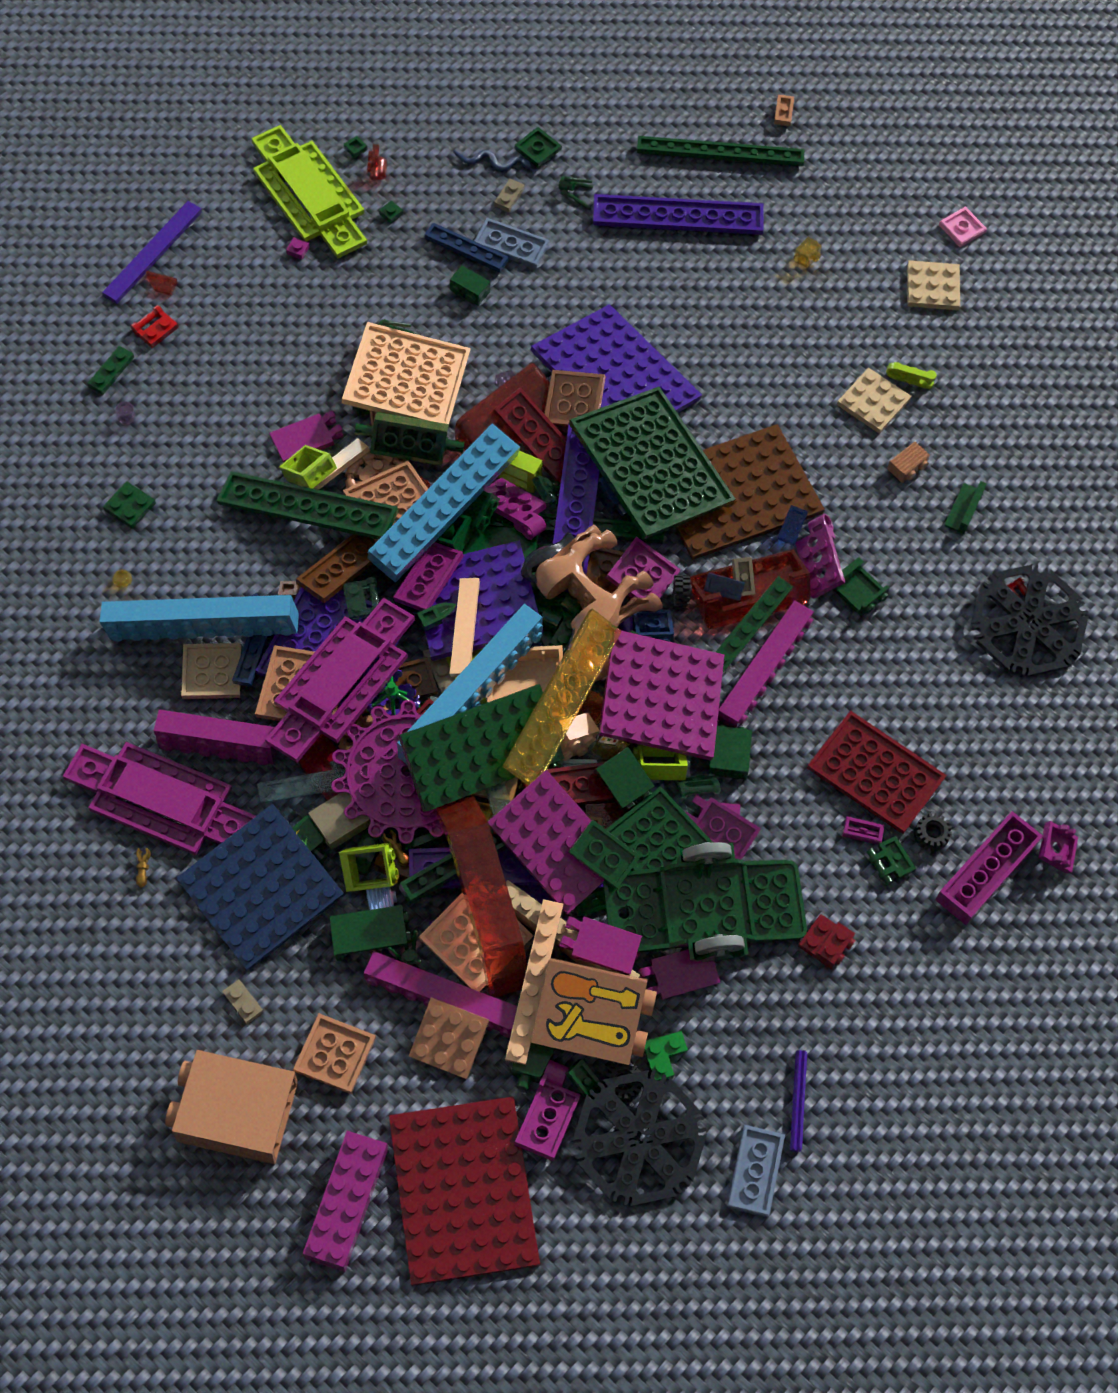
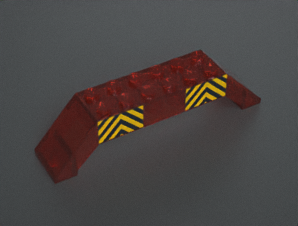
(485, 895)

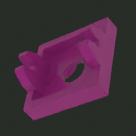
(1066, 842)

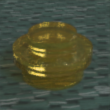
(122, 578)

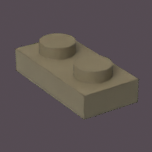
(509, 195)
(744, 572)
(242, 1001)

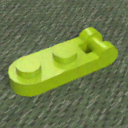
(911, 375)

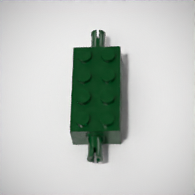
(409, 438)

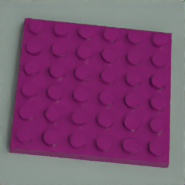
(662, 695)

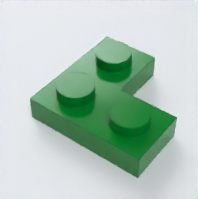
(660, 1049)

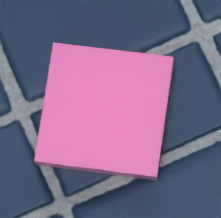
(962, 226)

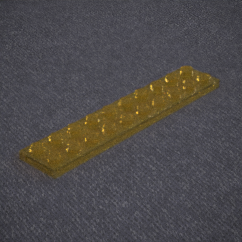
(562, 698)

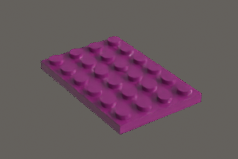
(539, 832)

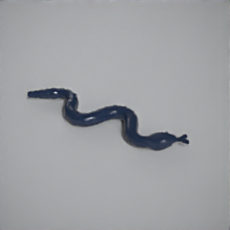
(485, 153)

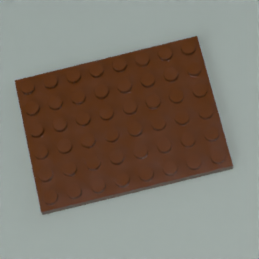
(764, 482)

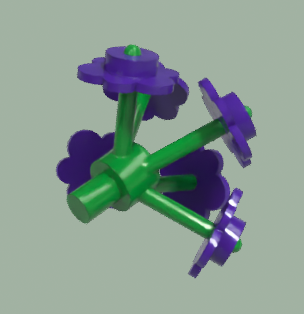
(391, 692)

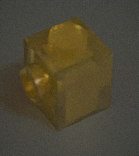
(807, 252)

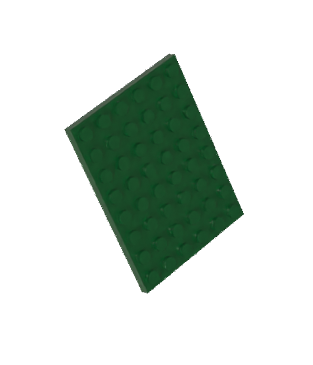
(651, 462)

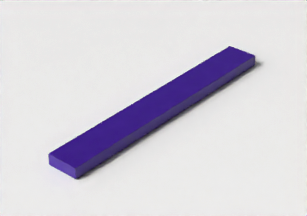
(152, 252)

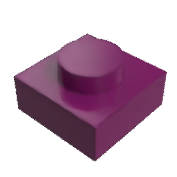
(297, 248)

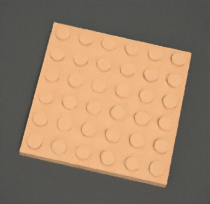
(406, 374)

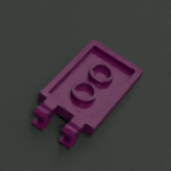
(308, 432)
(725, 825)
(602, 944)
(678, 974)

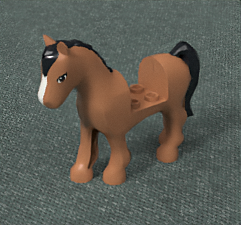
(560, 568)

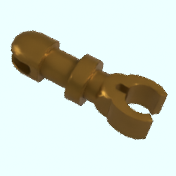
(403, 858)
(142, 867)

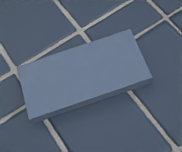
(513, 242)
(756, 1171)

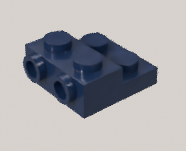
(654, 624)

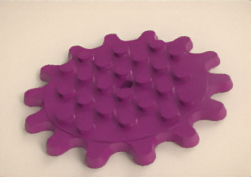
(377, 780)

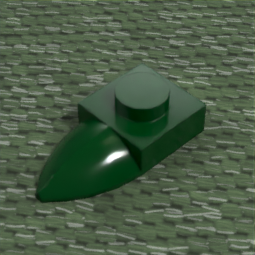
(434, 615)

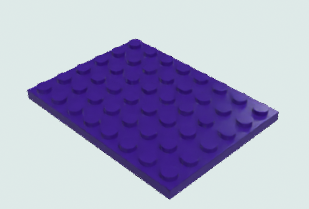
(614, 348)

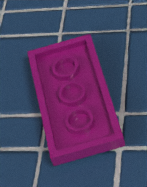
(428, 577)

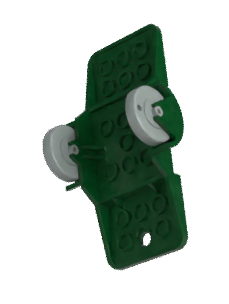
(710, 903)

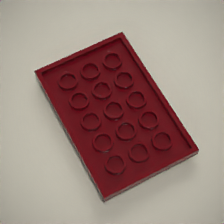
(876, 772)

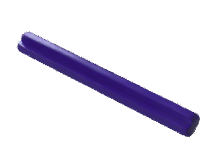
(798, 1101)

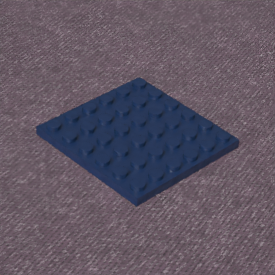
(260, 887)

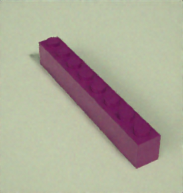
(764, 665)
(423, 985)

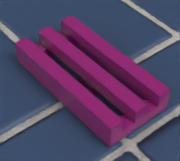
(857, 836)

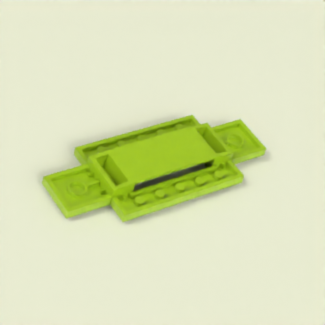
(315, 185)

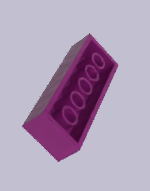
(214, 737)
(988, 868)
(345, 1201)

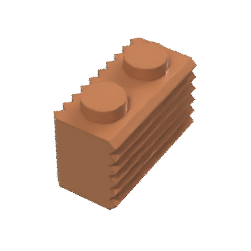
(909, 462)

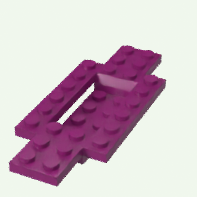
(333, 672)
(162, 788)

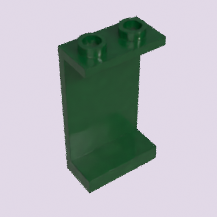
(369, 930)

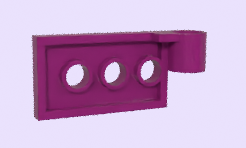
(513, 507)
(822, 531)
(556, 1128)

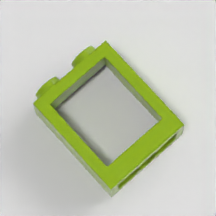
(321, 467)
(522, 471)
(659, 771)
(350, 869)

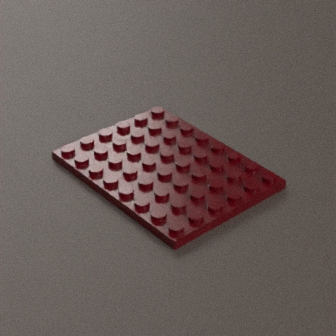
(463, 1191)

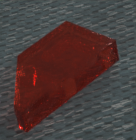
(161, 283)

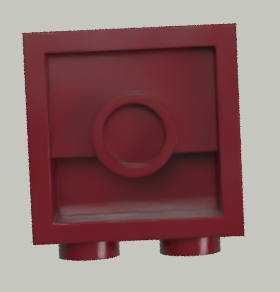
(827, 941)

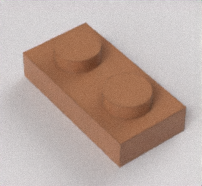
(784, 110)

